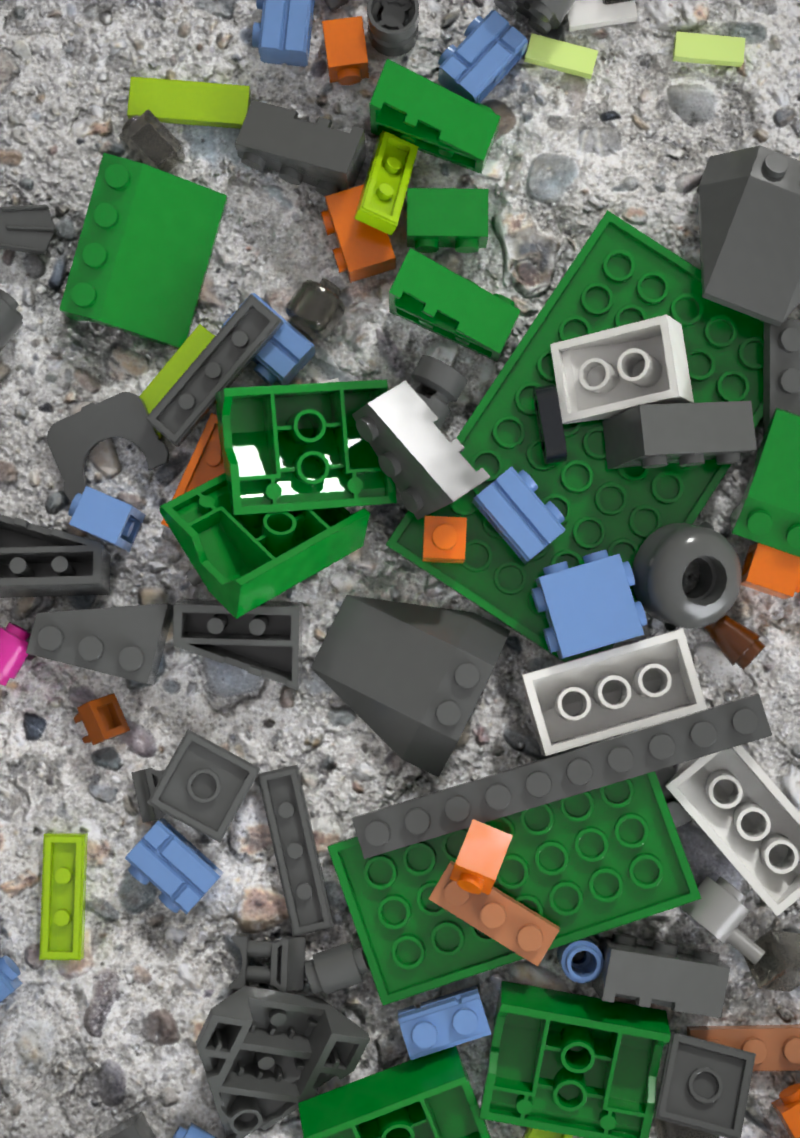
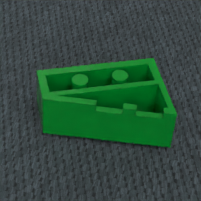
(432, 118)
(452, 306)

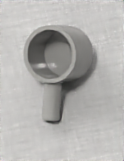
(721, 913)

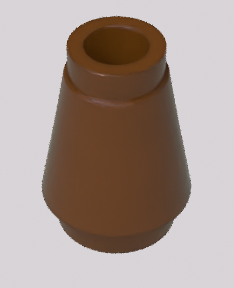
(735, 641)

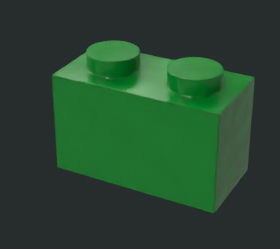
(447, 219)

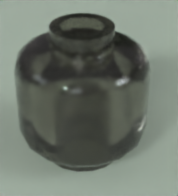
(315, 308)

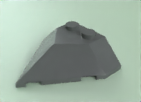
(271, 1053)

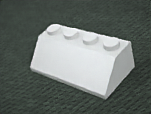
(613, 692)
(745, 820)

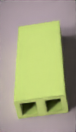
(709, 49)
(561, 56)

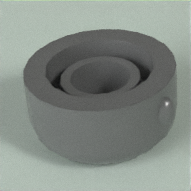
(660, 572)

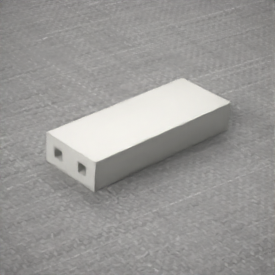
(594, 14)

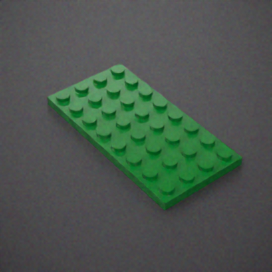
(573, 861)

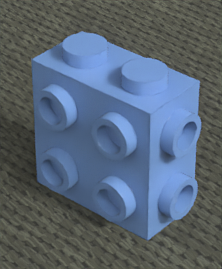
(588, 604)

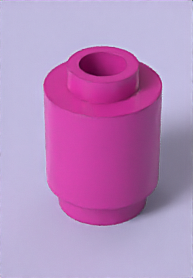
(12, 651)

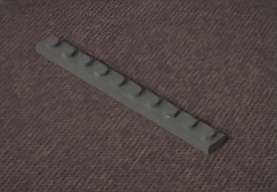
(562, 775)

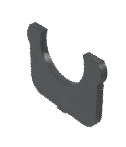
(115, 417)

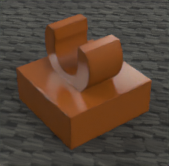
(102, 719)

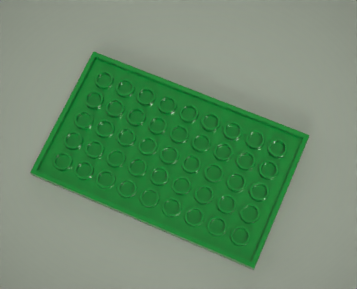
(610, 284)

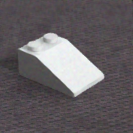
(621, 369)

